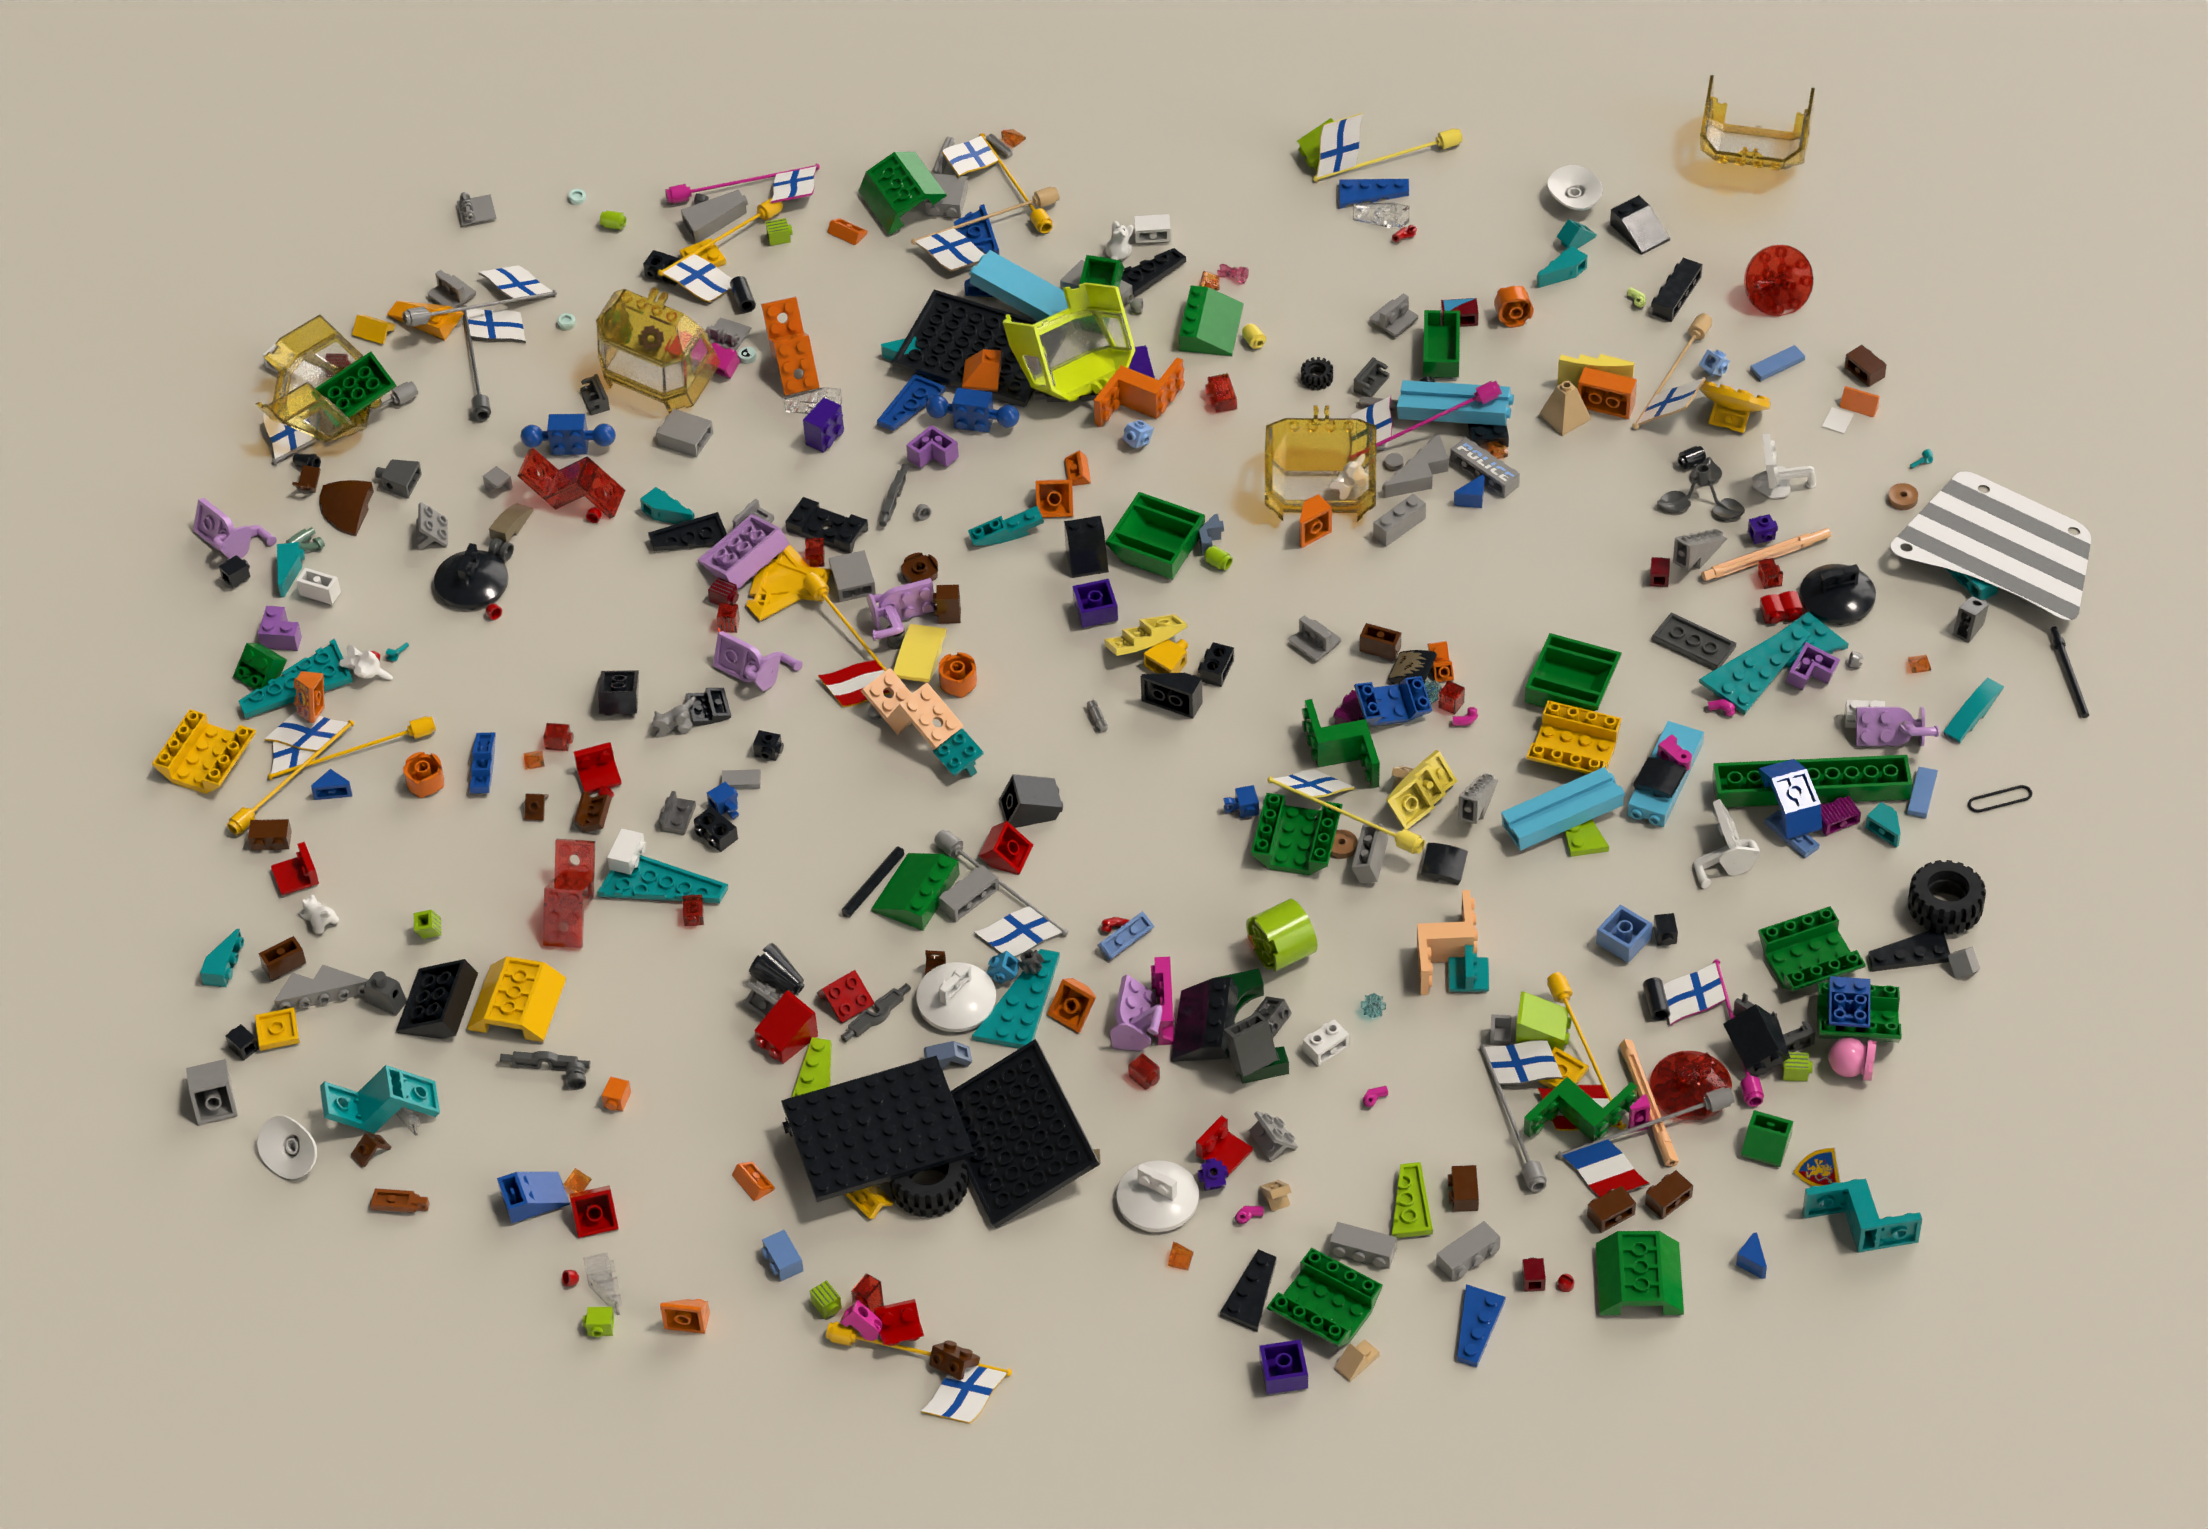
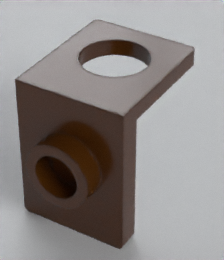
(308, 479)
(535, 806)
(934, 961)
(367, 1147)

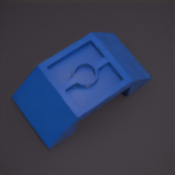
(1393, 702)
(1795, 797)

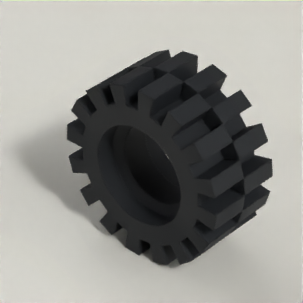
(1317, 381)

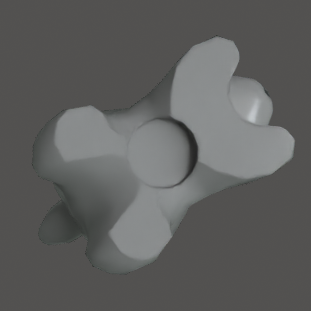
(676, 718)

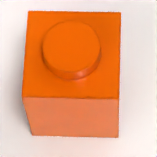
(616, 1094)

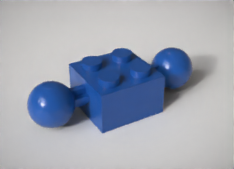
(972, 410)
(568, 434)

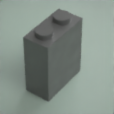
(1250, 1044)

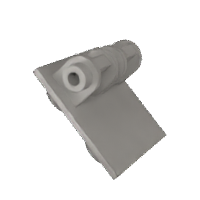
(475, 209)
(727, 333)

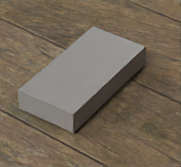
(742, 778)

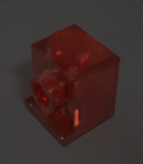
(815, 552)
(1769, 573)
(693, 910)

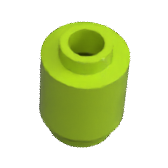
(613, 220)
(1218, 558)

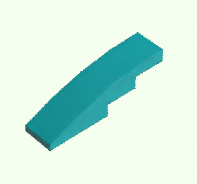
(1973, 709)

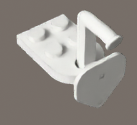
(1774, 480)
(1735, 856)

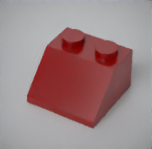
(1006, 848)
(594, 1211)

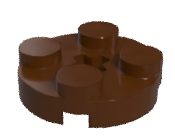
(916, 560)

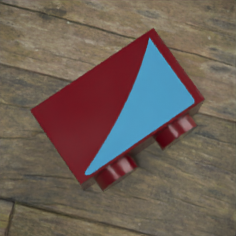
(1467, 307)

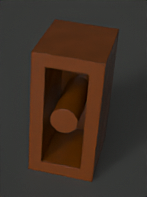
(1865, 365)
(948, 604)
(1380, 641)
(269, 834)
(282, 958)
(1464, 1188)
(1668, 1194)
(1611, 1209)

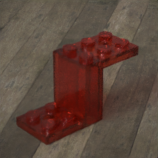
(571, 483)
(569, 893)

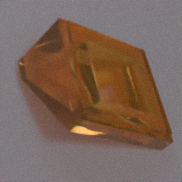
(1012, 137)
(1210, 280)
(1497, 450)
(1919, 663)
(534, 759)
(577, 1181)
(1180, 1257)

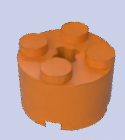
(1513, 306)
(957, 674)
(423, 774)

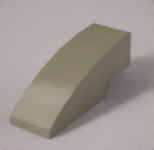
(510, 522)

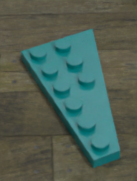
(1820, 637)
(1752, 672)
(282, 691)
(661, 882)
(1020, 1009)

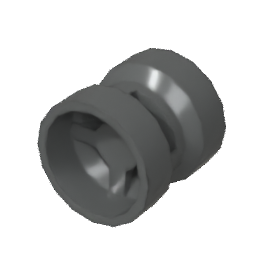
(501, 549)
(895, 641)
(575, 1075)

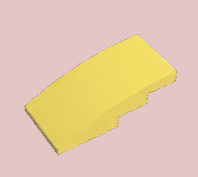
(1572, 368)
(1149, 633)
(919, 652)
(1421, 790)

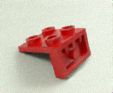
(597, 767)
(296, 872)
(847, 996)
(1222, 1145)
(899, 1322)

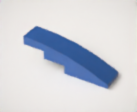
(482, 762)

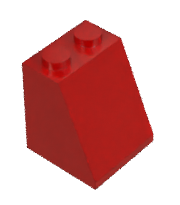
(786, 1028)

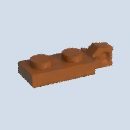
(398, 1201)

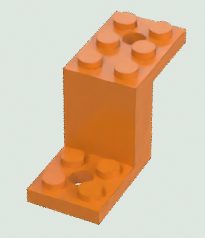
(790, 345)
(1139, 392)

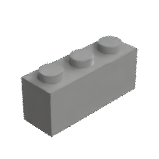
(1399, 520)
(1369, 854)
(968, 893)
(1363, 1245)
(1468, 1251)

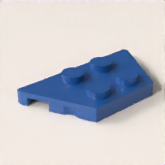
(980, 232)

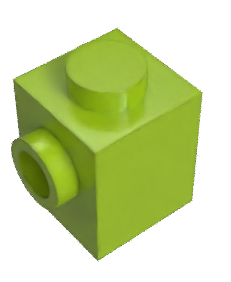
(599, 1321)

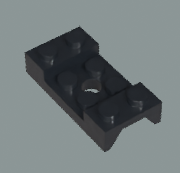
(1488, 433)
(809, 520)

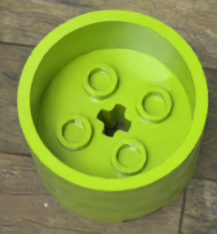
(1282, 935)

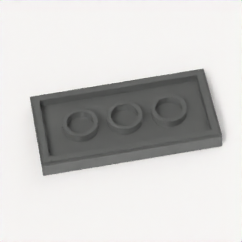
(1694, 641)

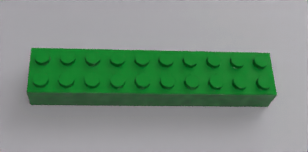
(1833, 778)

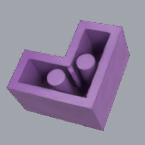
(932, 445)
(277, 631)
(1813, 663)

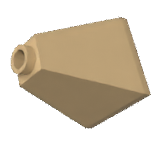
(1565, 409)

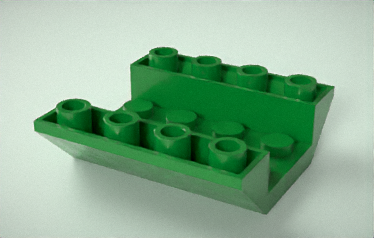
(897, 187)
(1294, 837)
(1808, 950)
(1883, 1017)
(1639, 1271)
(1327, 1299)

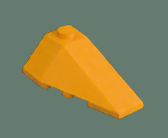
(438, 325)

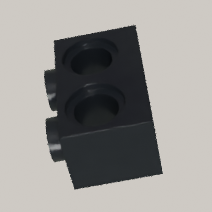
(659, 261)
(1216, 664)
(715, 829)

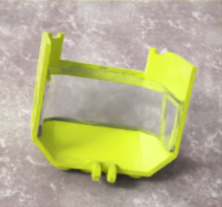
(1076, 346)

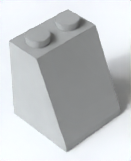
(211, 1091)

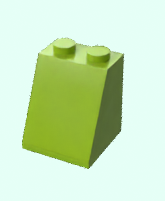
(1310, 145)
(1542, 1021)

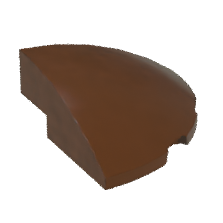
(346, 504)

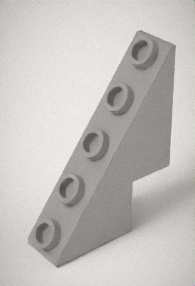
(1418, 471)
(1697, 548)
(1476, 798)
(326, 987)

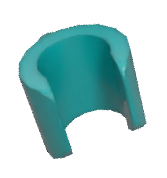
(1926, 457)
(393, 655)

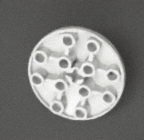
(956, 997)
(1157, 1196)

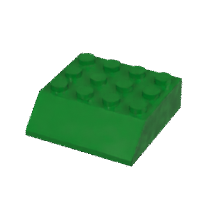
(1155, 535)
(1571, 673)

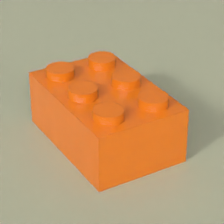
(1607, 392)

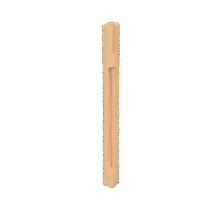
(1766, 553)
(1661, 1135)

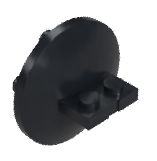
(471, 578)
(1838, 593)

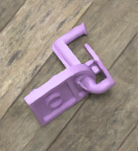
(220, 532)
(900, 604)
(747, 662)
(1882, 726)
(1135, 1016)

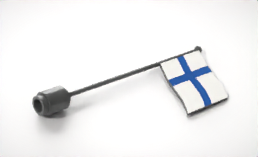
(490, 326)

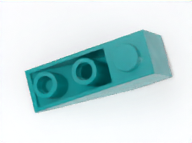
(1564, 267)
(663, 508)
(220, 962)

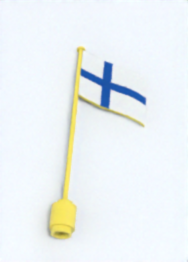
(1341, 146)
(1315, 784)

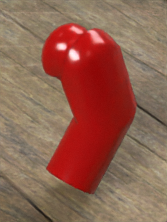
(1405, 232)
(1114, 921)

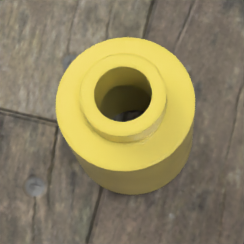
(1253, 336)

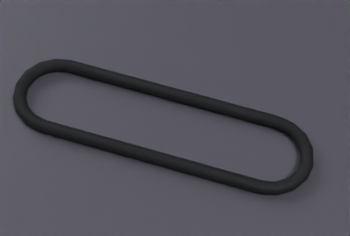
(1997, 792)

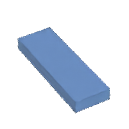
(1777, 363)
(1922, 792)
(1802, 844)
(1125, 935)

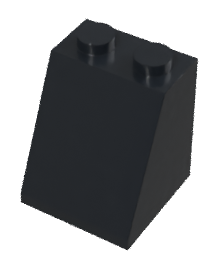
(1086, 546)
(1030, 800)
(1757, 1040)

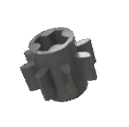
(1031, 962)

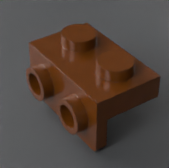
(592, 812)
(952, 1359)

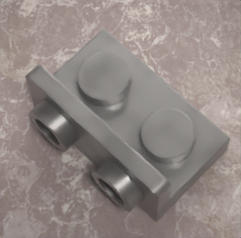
(676, 814)
(1275, 1011)

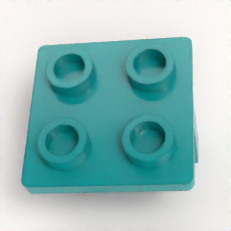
(959, 753)
(1468, 972)

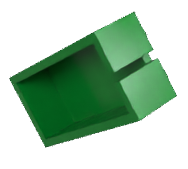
(1102, 271)
(1441, 344)

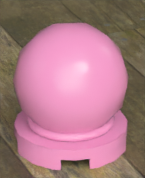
(1851, 1057)

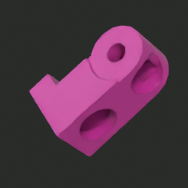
(1672, 752)
(863, 1320)

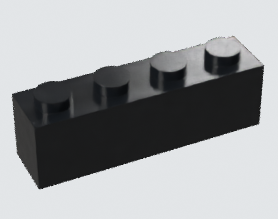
(1677, 289)

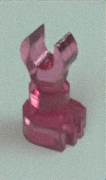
(1241, 273)

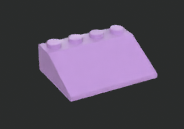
(744, 550)

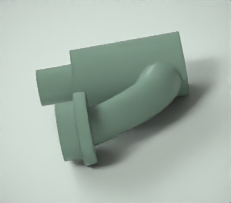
(304, 536)

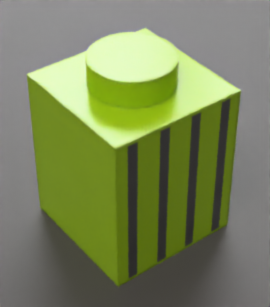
(778, 231)
(427, 924)
(1797, 1067)
(825, 1299)

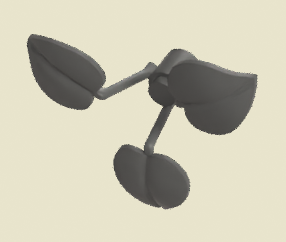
(1702, 474)

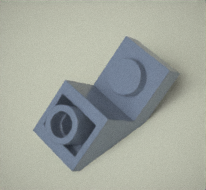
(1210, 531)
(949, 1052)

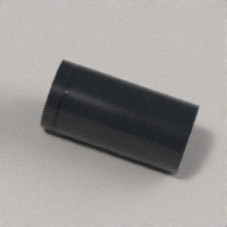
(742, 294)
(1656, 999)

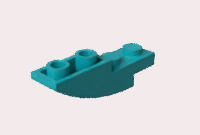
(1001, 531)

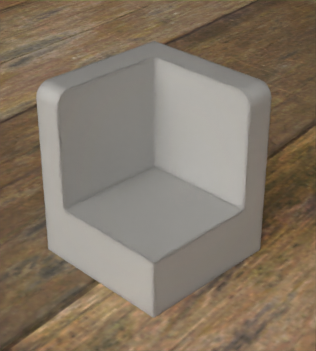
(496, 478)
(1963, 962)
(1500, 1030)

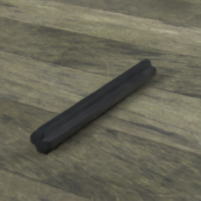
(873, 881)

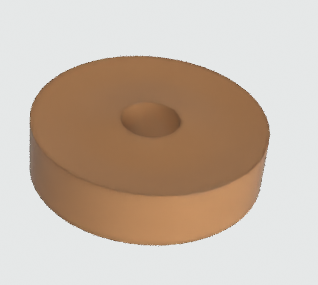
(1903, 503)
(1350, 844)

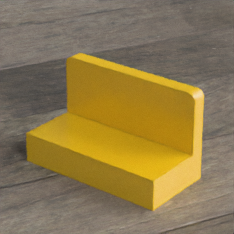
(372, 328)
(870, 1200)

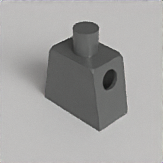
(399, 476)
(1971, 611)
(384, 993)

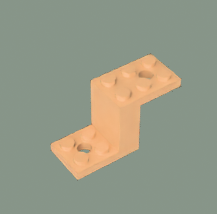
(912, 708)
(1444, 940)

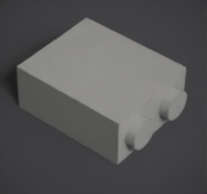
(956, 192)
(684, 432)
(852, 576)

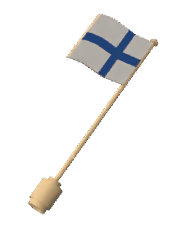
(956, 251)
(1680, 397)

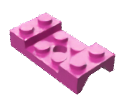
(1162, 983)

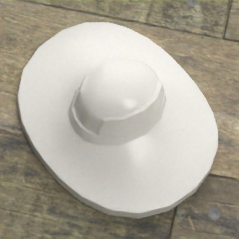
(1575, 187)
(287, 1147)

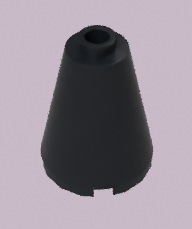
(776, 970)

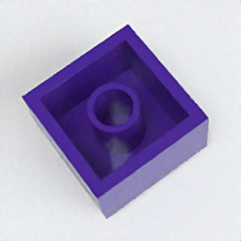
(823, 425)
(1095, 603)
(1283, 1366)

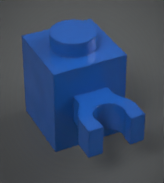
(724, 799)
(1245, 801)

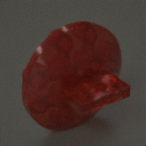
(1778, 280)
(1684, 1079)

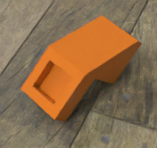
(1442, 666)

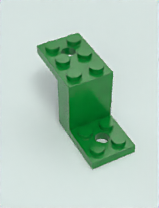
(1341, 743)
(1580, 1110)

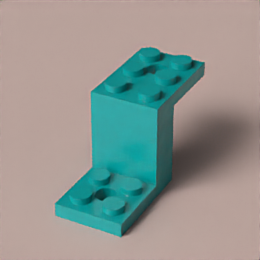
(379, 1099)
(1857, 1203)

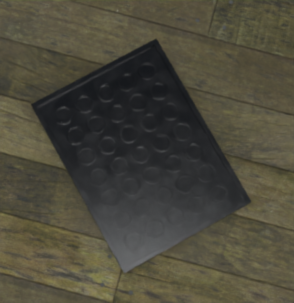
(955, 330)
(877, 1128)
(1020, 1134)

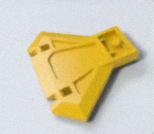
(782, 584)

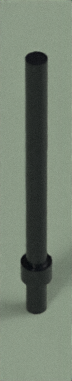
(2060, 644)

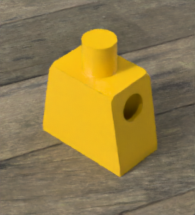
(1167, 657)

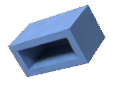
(782, 1255)

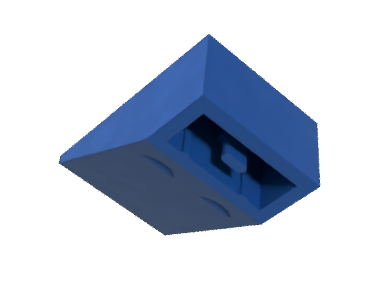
(1848, 1001)
(531, 1193)

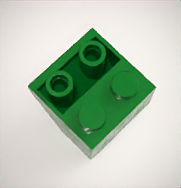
(258, 666)
(1767, 1138)

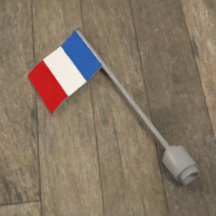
(1607, 1168)

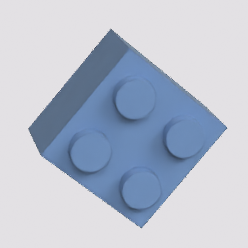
(1624, 933)

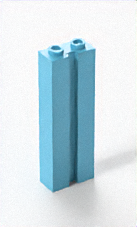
(1017, 287)
(1426, 399)
(1562, 808)
(1658, 809)

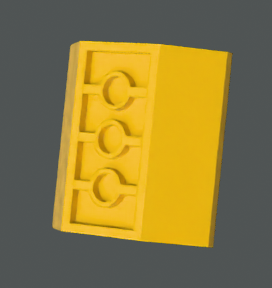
(1575, 738)
(201, 753)
(518, 996)

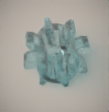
(1433, 689)
(1373, 1005)

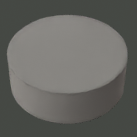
(1394, 461)

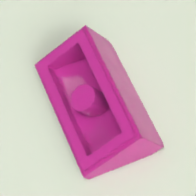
(1639, 1113)

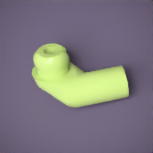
(1639, 297)

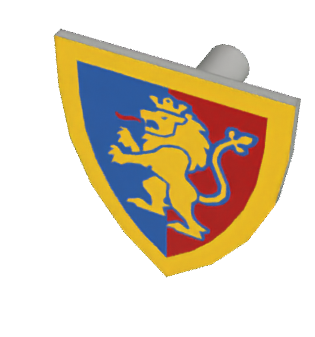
(1819, 1168)

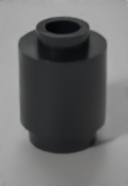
(1691, 457)

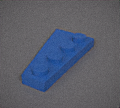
(1372, 190)
(909, 402)
(1478, 1320)

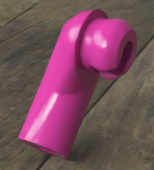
(1722, 704)
(1466, 720)
(1373, 1094)
(1248, 1212)

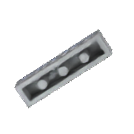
(1478, 461)

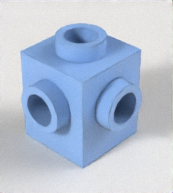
(1714, 363)
(1137, 433)

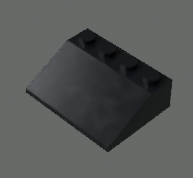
(438, 1000)
(1202, 1018)

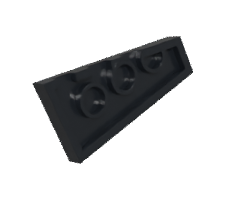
(1152, 270)
(689, 534)
(1910, 952)
(1249, 1295)

